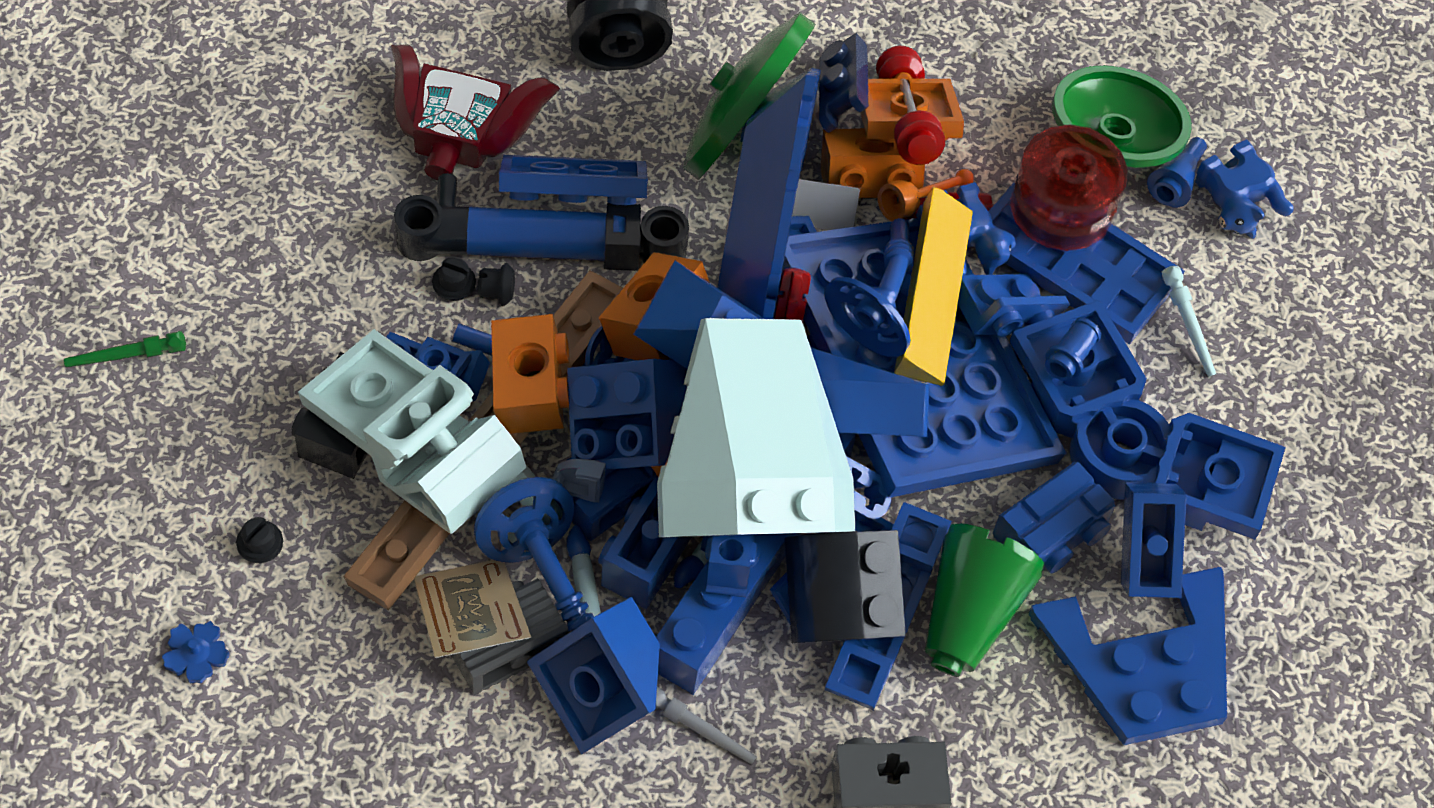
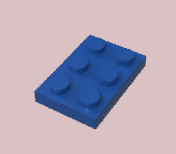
(573, 178)

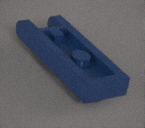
(842, 80)

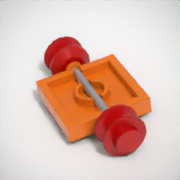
(911, 109)

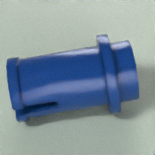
(1066, 358)

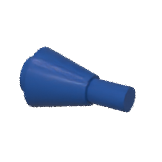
(1175, 179)

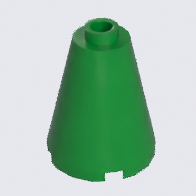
(976, 595)

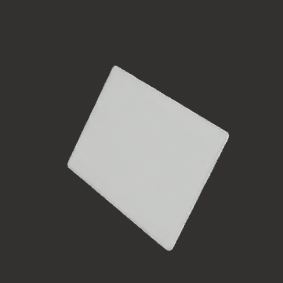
(826, 204)

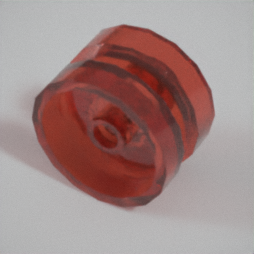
(1068, 187)

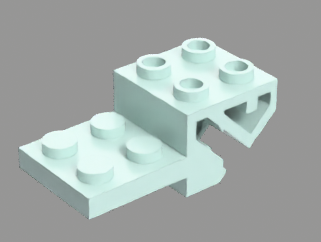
(415, 430)

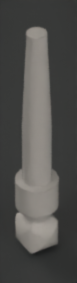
(677, 712)

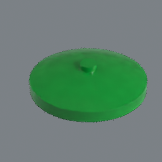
(742, 90)

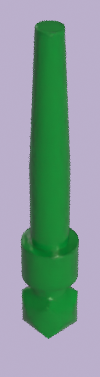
(150, 346)

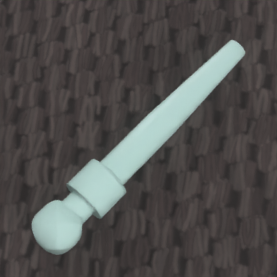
(1181, 297)

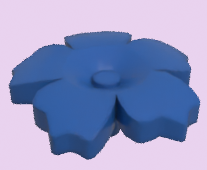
(195, 651)

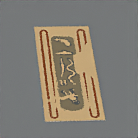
(470, 608)

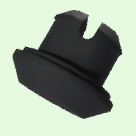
(454, 279)
(497, 283)
(259, 540)

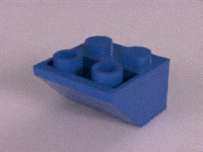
(625, 411)

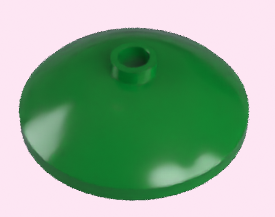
(1129, 109)

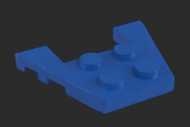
(1153, 680)

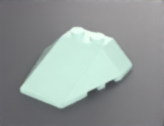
(754, 438)

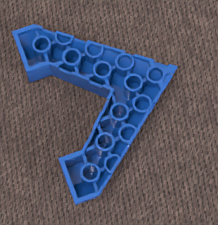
(766, 193)

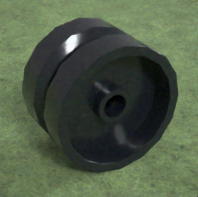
(619, 32)

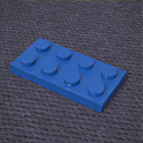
(1112, 270)

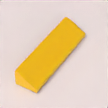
(935, 287)

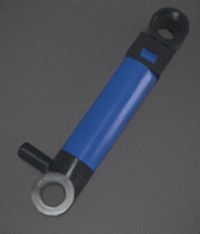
(508, 232)

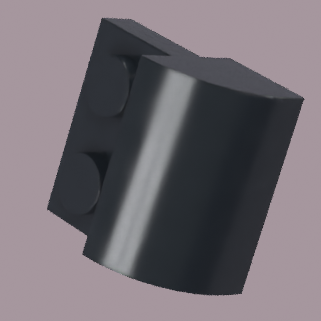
(844, 586)

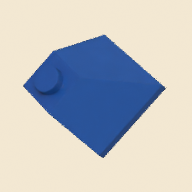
(678, 308)
(601, 674)

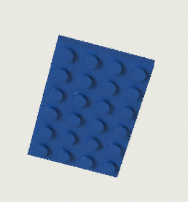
(982, 416)

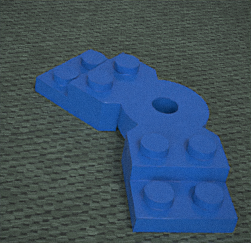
(1217, 466)

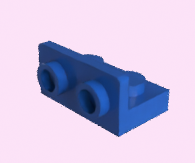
(1005, 303)

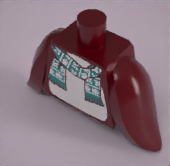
(461, 114)

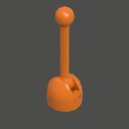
(910, 195)

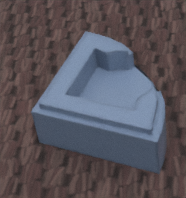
(582, 478)

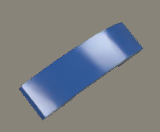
(867, 663)

